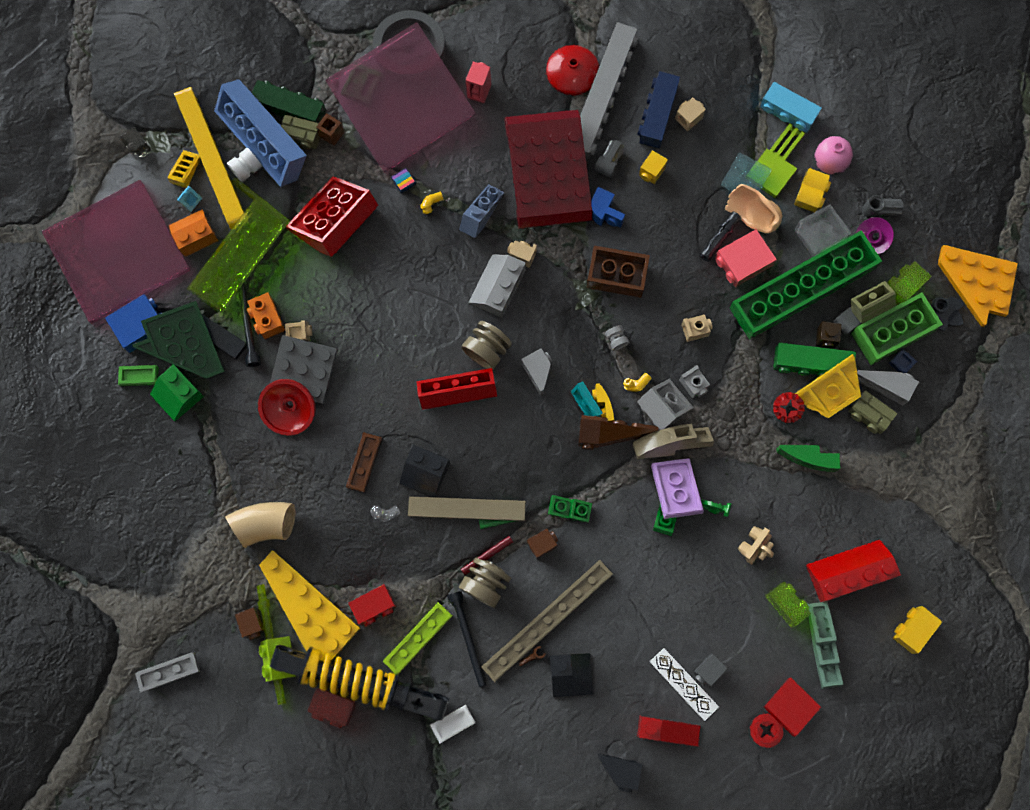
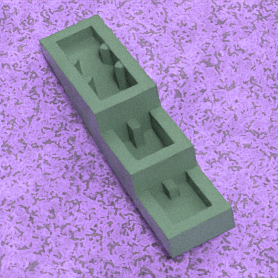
(824, 645)

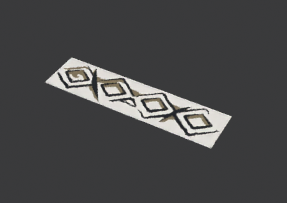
(684, 684)

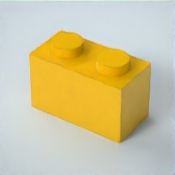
(916, 629)

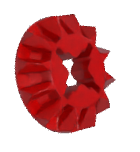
(784, 399)
(766, 740)

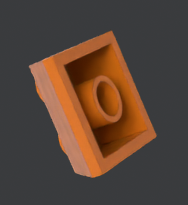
(193, 233)

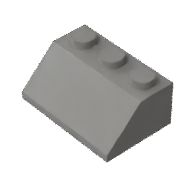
(498, 284)

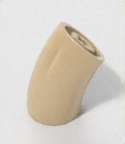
(262, 522)

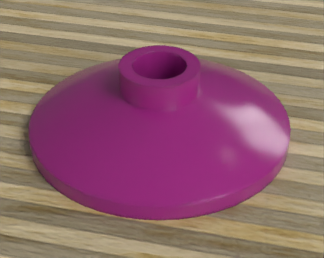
(880, 226)

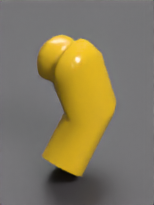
(429, 200)
(637, 385)

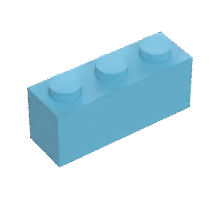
(790, 107)

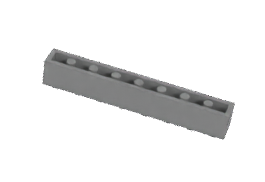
(606, 84)

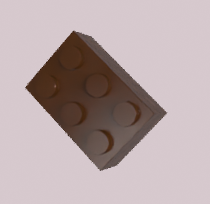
(618, 271)

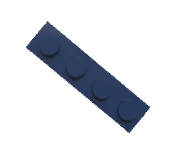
(659, 109)

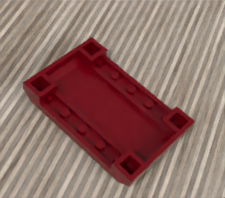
(549, 169)

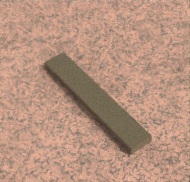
(467, 508)

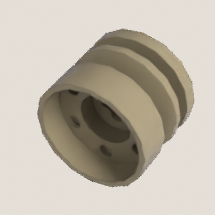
(488, 343)
(485, 582)

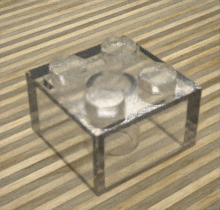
(822, 230)

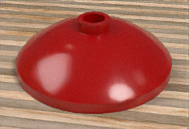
(572, 78)
(278, 414)

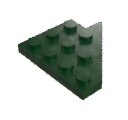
(182, 340)

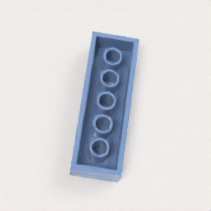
(260, 132)

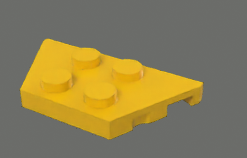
(833, 389)

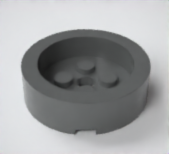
(402, 20)

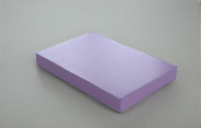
(677, 488)

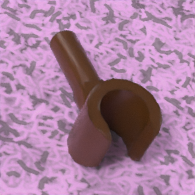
(531, 657)

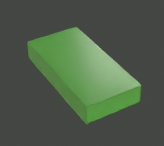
(138, 375)

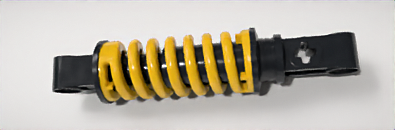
(382, 690)

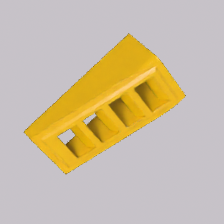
(176, 170)

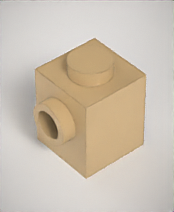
(690, 113)

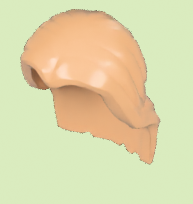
(754, 209)

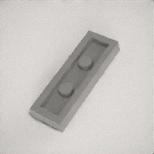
(167, 672)

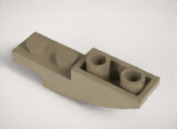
(674, 438)

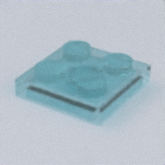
(746, 172)

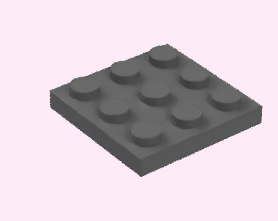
(307, 364)

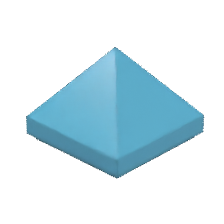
(189, 198)

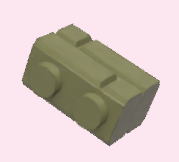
(301, 131)
(873, 302)
(872, 413)

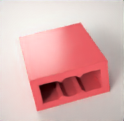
(745, 258)

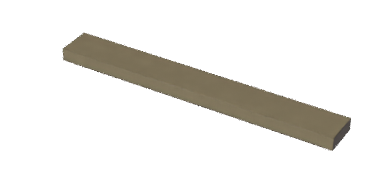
(547, 620)

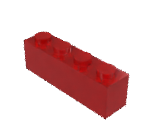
(456, 388)

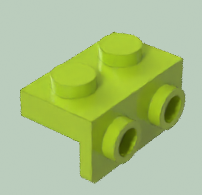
(266, 651)

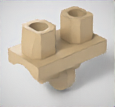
(759, 546)

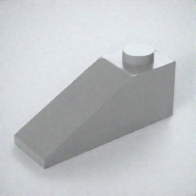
(894, 385)

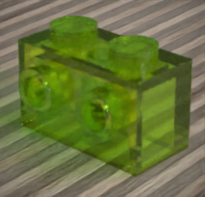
(909, 281)
(788, 604)

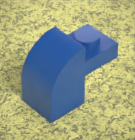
(602, 210)

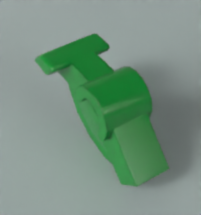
(716, 508)

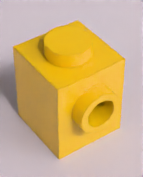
(653, 167)

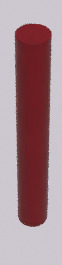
(488, 554)

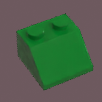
(175, 393)

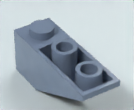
(480, 211)

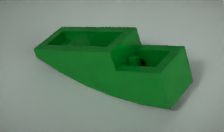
(810, 457)

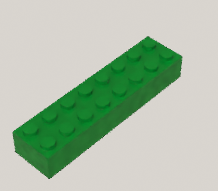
(805, 284)

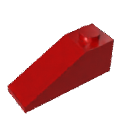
(668, 731)

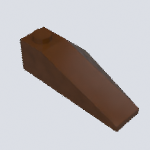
(598, 432)

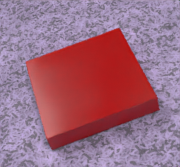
(792, 707)

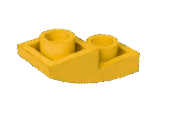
(602, 399)

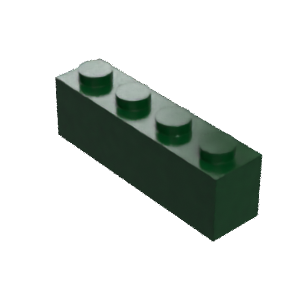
(285, 102)

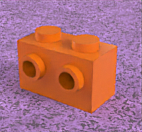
(266, 316)

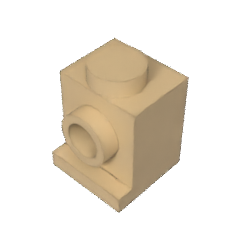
(522, 251)
(692, 332)

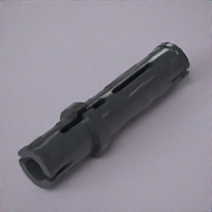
(724, 231)

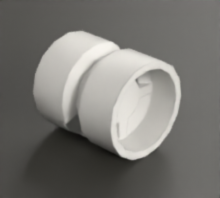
(244, 165)

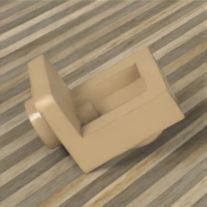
(299, 330)

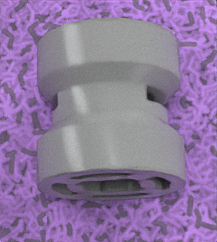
(617, 337)

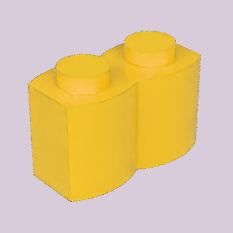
(812, 190)

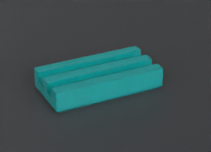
(585, 400)

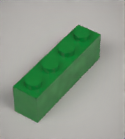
(807, 359)

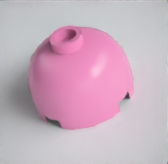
(833, 155)

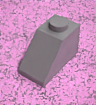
(538, 368)

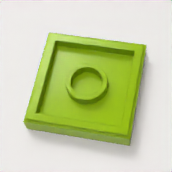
(780, 173)

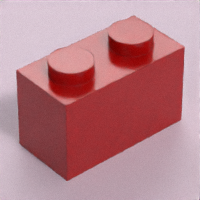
(372, 605)

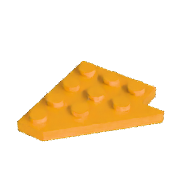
(980, 281)

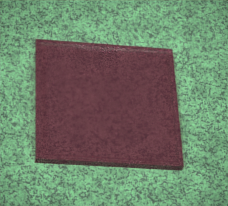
(400, 97)
(115, 251)

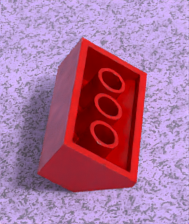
(852, 570)

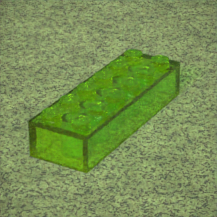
(237, 256)

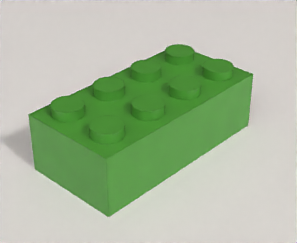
(896, 328)

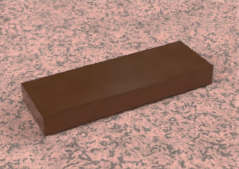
(364, 462)

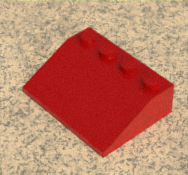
(333, 215)

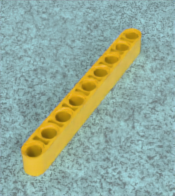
(210, 156)

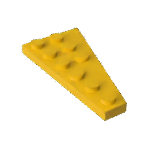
(308, 610)

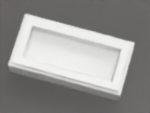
(452, 724)

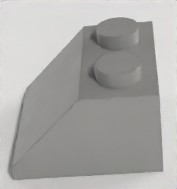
(664, 404)

